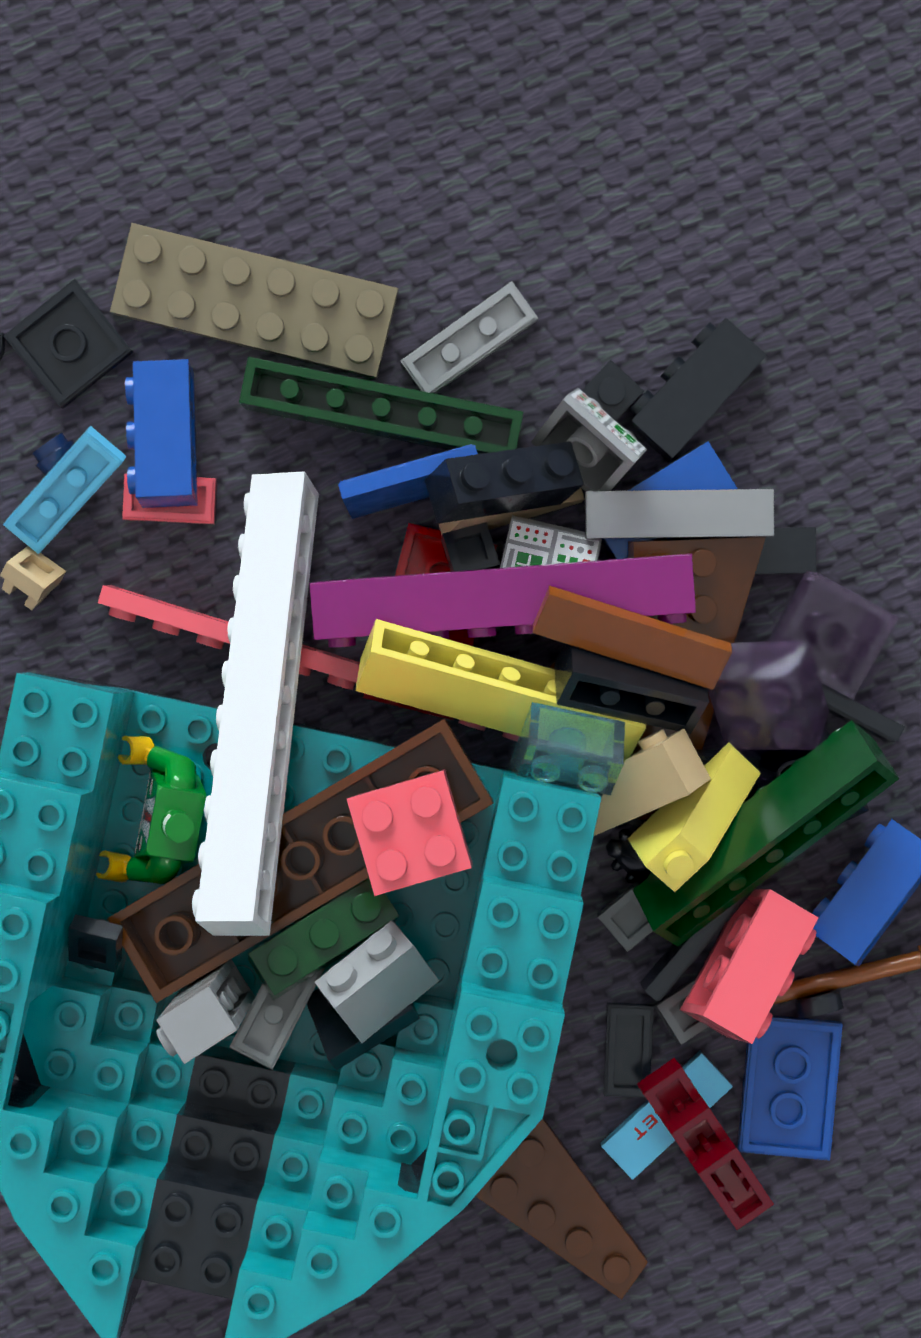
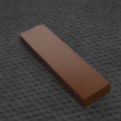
(631, 637)

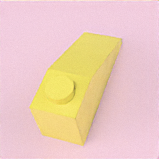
(687, 831)

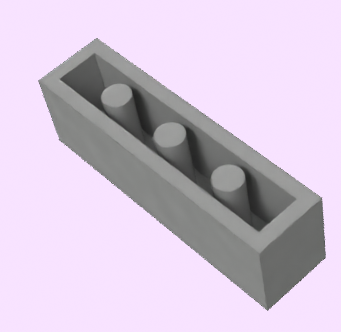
(205, 1012)

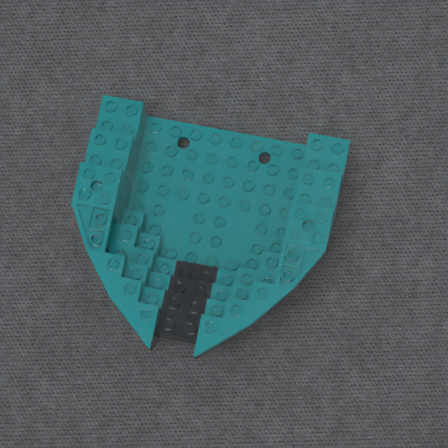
(217, 1169)

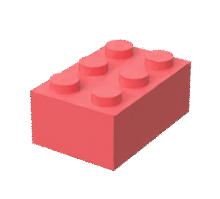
(751, 966)

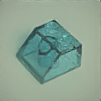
(569, 749)

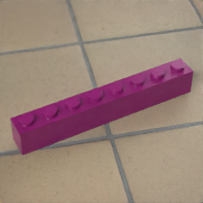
(498, 596)

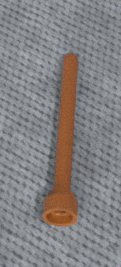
(852, 975)

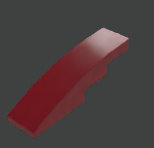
(705, 1143)

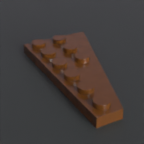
(721, 586)
(560, 1207)

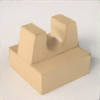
(32, 575)

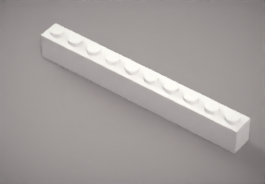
(257, 708)

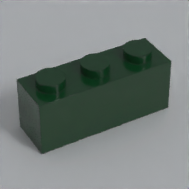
(321, 938)

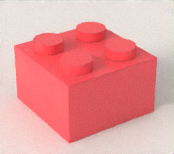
(409, 832)

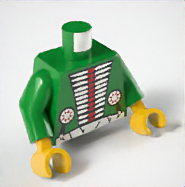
(168, 819)

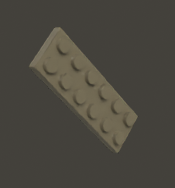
(254, 301)

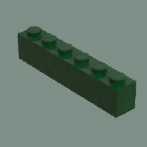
(377, 408)
(772, 831)

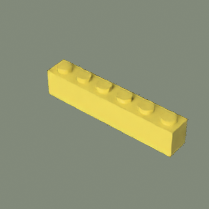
(460, 680)

